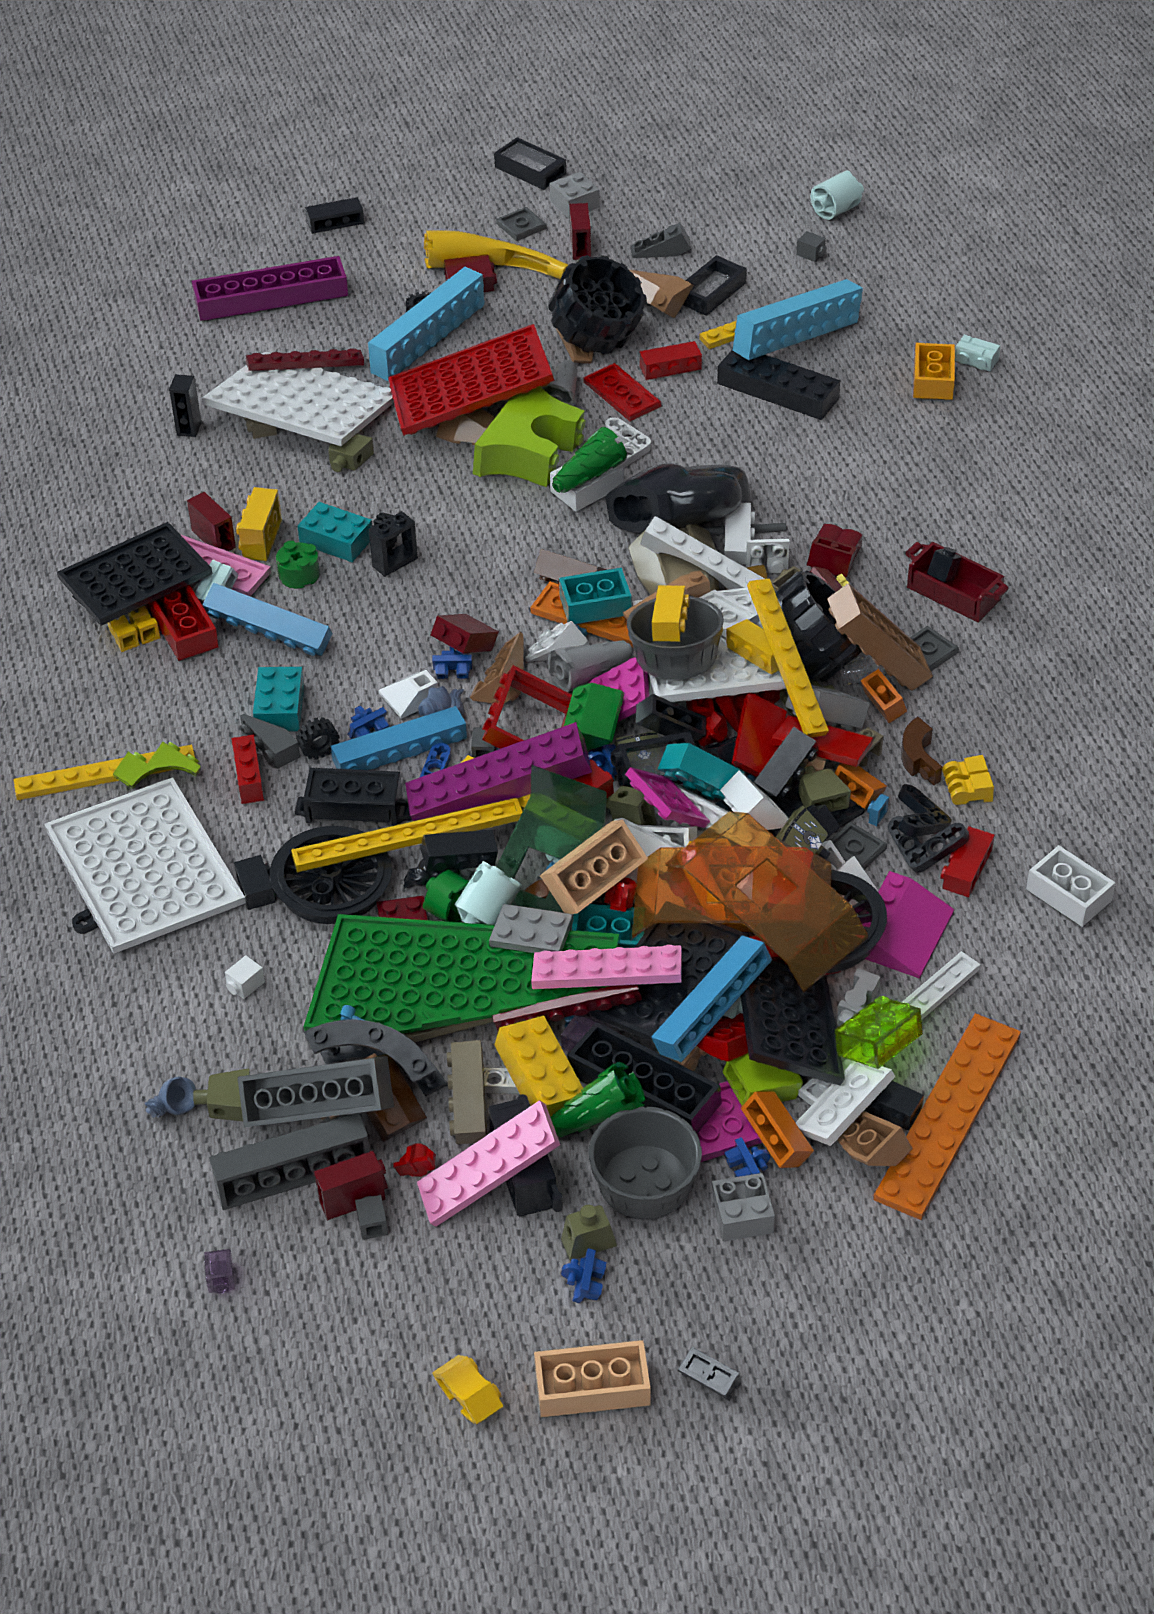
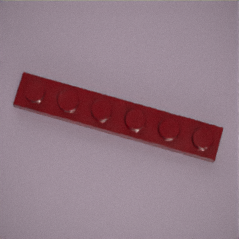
(309, 359)
(572, 1005)

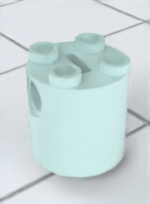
(836, 195)
(486, 894)

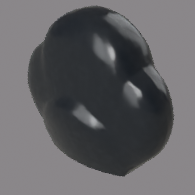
(677, 496)

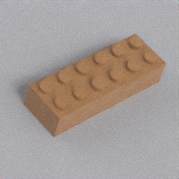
(879, 637)

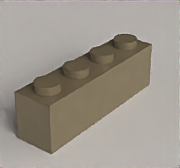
(468, 1092)

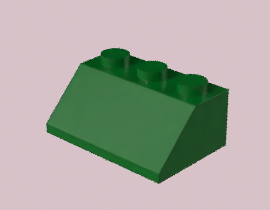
(595, 712)

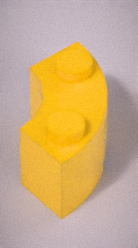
(462, 1381)

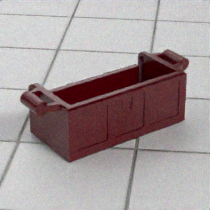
(970, 593)

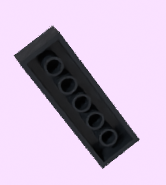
(780, 383)
(662, 1080)

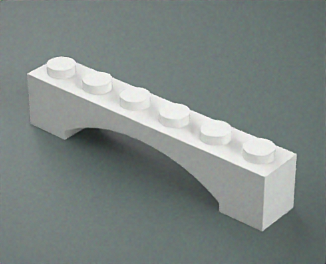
(665, 538)

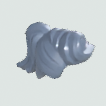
(439, 699)
(173, 1097)

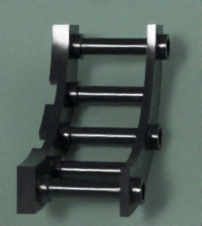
(358, 1039)

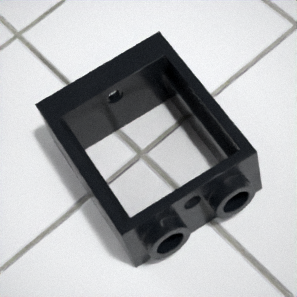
(391, 561)

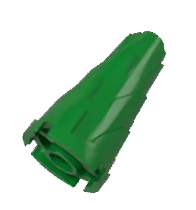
(591, 460)
(599, 1100)

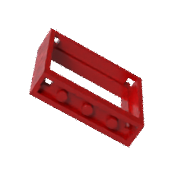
(529, 685)

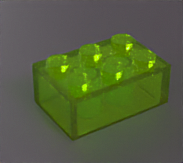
(878, 1032)

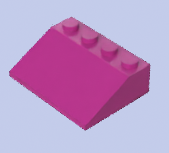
(912, 926)

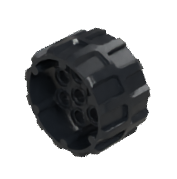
(597, 304)
(813, 627)

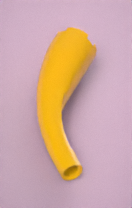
(457, 244)

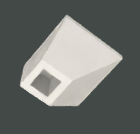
(768, 552)
(559, 637)
(408, 693)

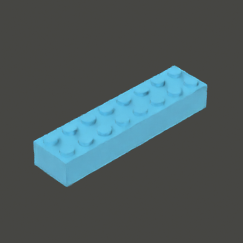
(797, 319)
(426, 323)

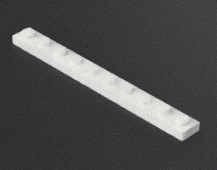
(926, 997)

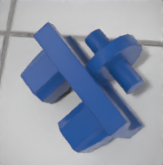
(452, 661)
(365, 720)
(602, 757)
(751, 1162)
(582, 1274)

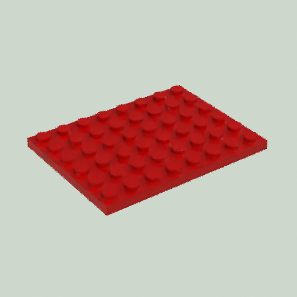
(470, 380)

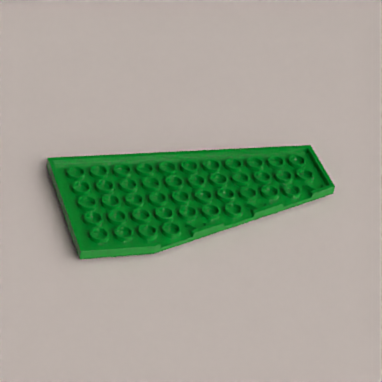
(429, 973)

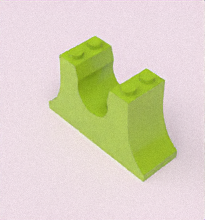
(527, 437)

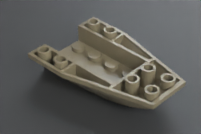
(662, 568)

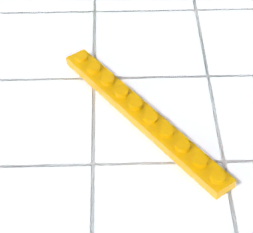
(405, 834)

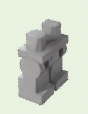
(863, 993)

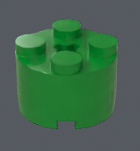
(297, 564)
(443, 894)

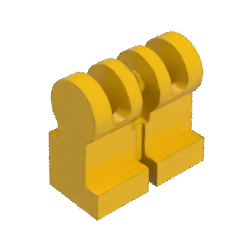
(141, 627)
(968, 780)

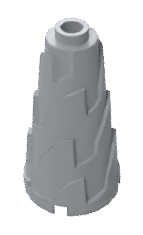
(565, 382)
(584, 662)

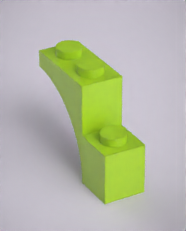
(167, 757)

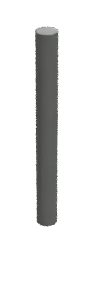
(773, 527)

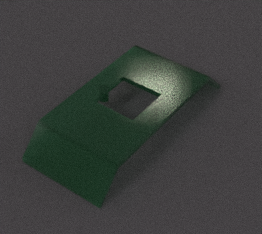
(553, 822)

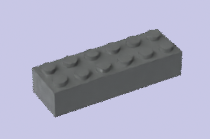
(316, 1091)
(286, 1160)

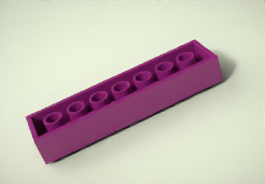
(269, 288)
(498, 774)

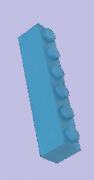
(267, 619)
(400, 741)
(711, 998)

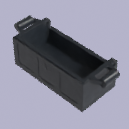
(353, 796)
(535, 1186)

